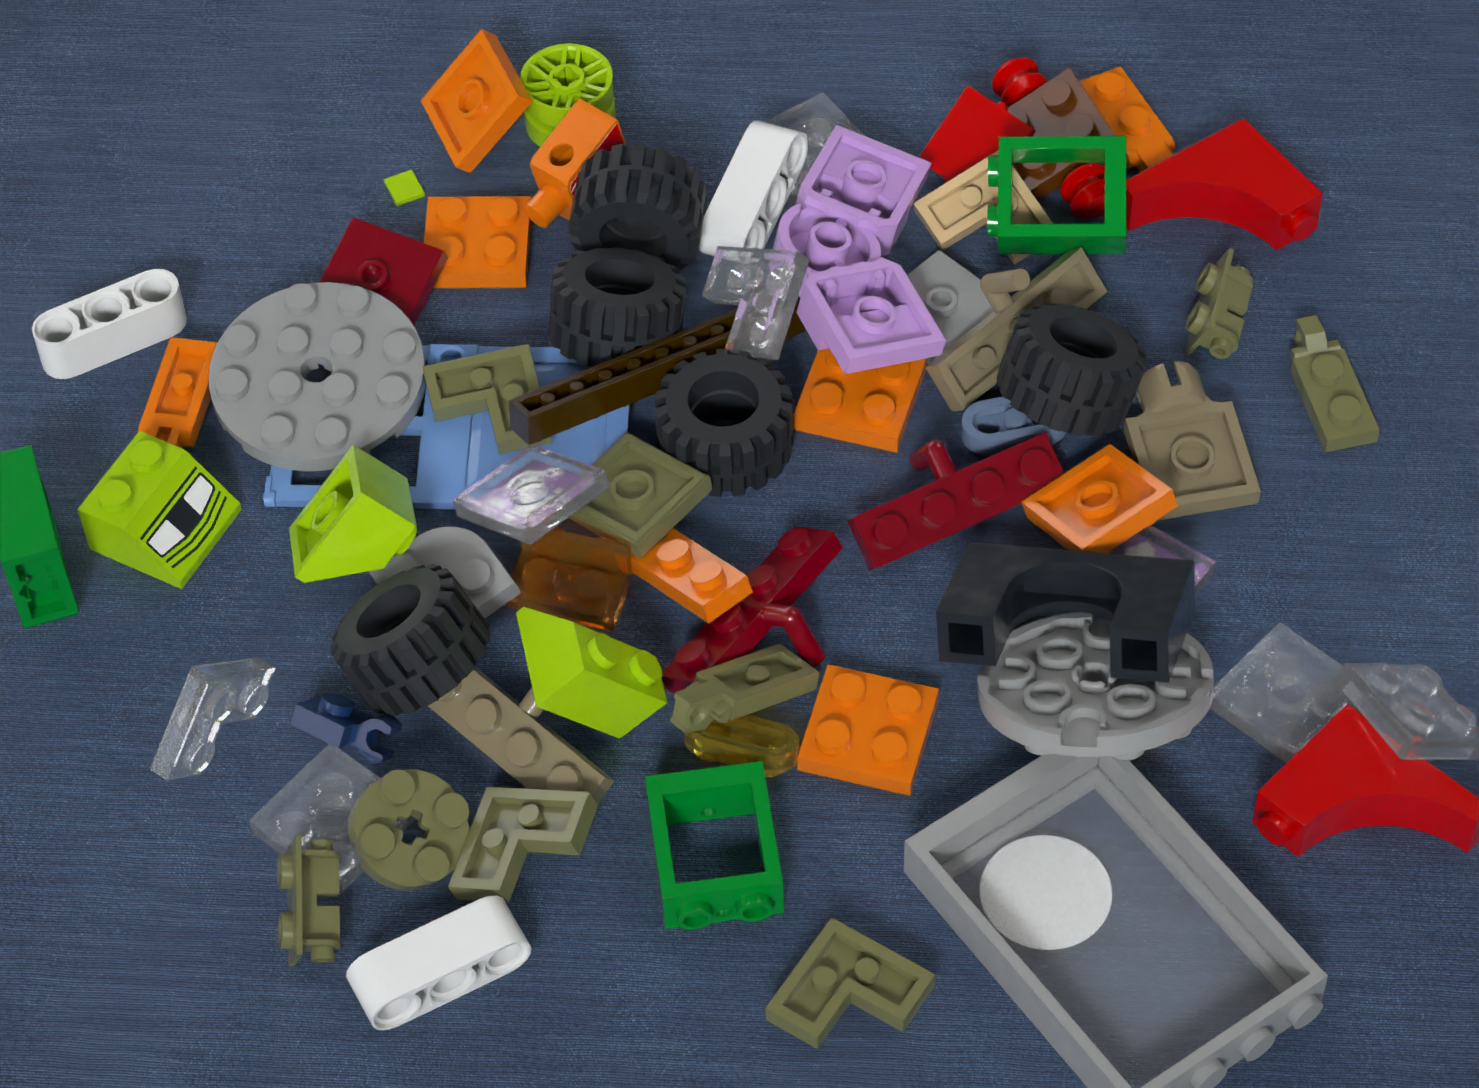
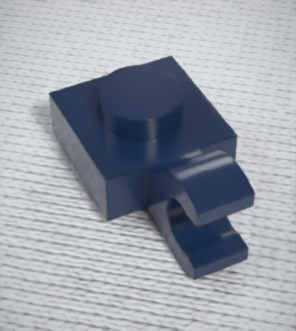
(340, 724)

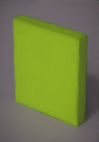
(404, 187)

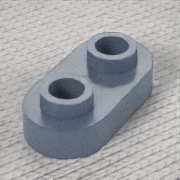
(1004, 424)

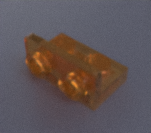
(574, 578)

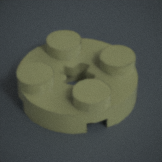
(378, 842)

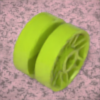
(558, 79)

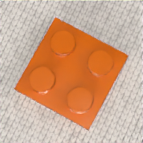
(476, 101)
(482, 239)
(859, 406)
(1100, 502)
(868, 729)

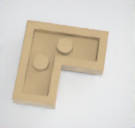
(963, 203)

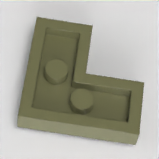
(482, 385)
(509, 827)
(845, 970)

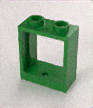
(1059, 238)
(31, 542)
(709, 796)

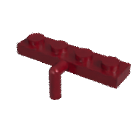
(954, 499)
(775, 587)

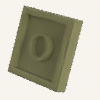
(645, 495)

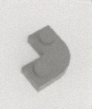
(466, 558)

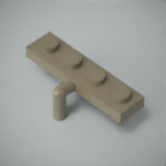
(973, 361)
(518, 738)

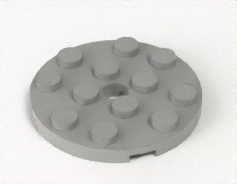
(307, 424)
(1061, 700)

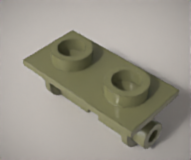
(1220, 290)
(306, 925)

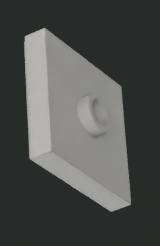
(950, 296)

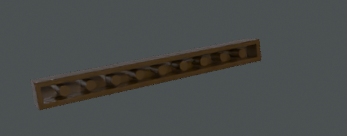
(619, 380)

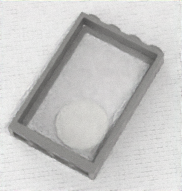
(1114, 925)

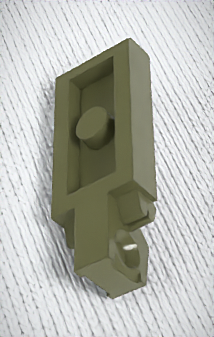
(1330, 389)
(742, 688)

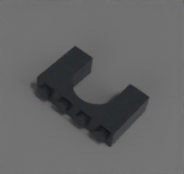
(1005, 585)

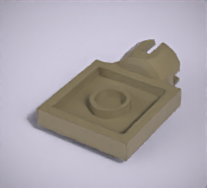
(1191, 443)

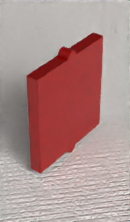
(971, 134)

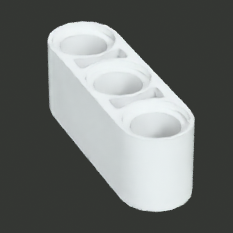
(754, 188)
(109, 323)
(438, 962)

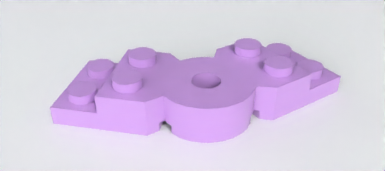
(843, 222)

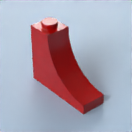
(1231, 180)
(1354, 781)

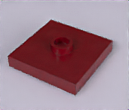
(387, 265)

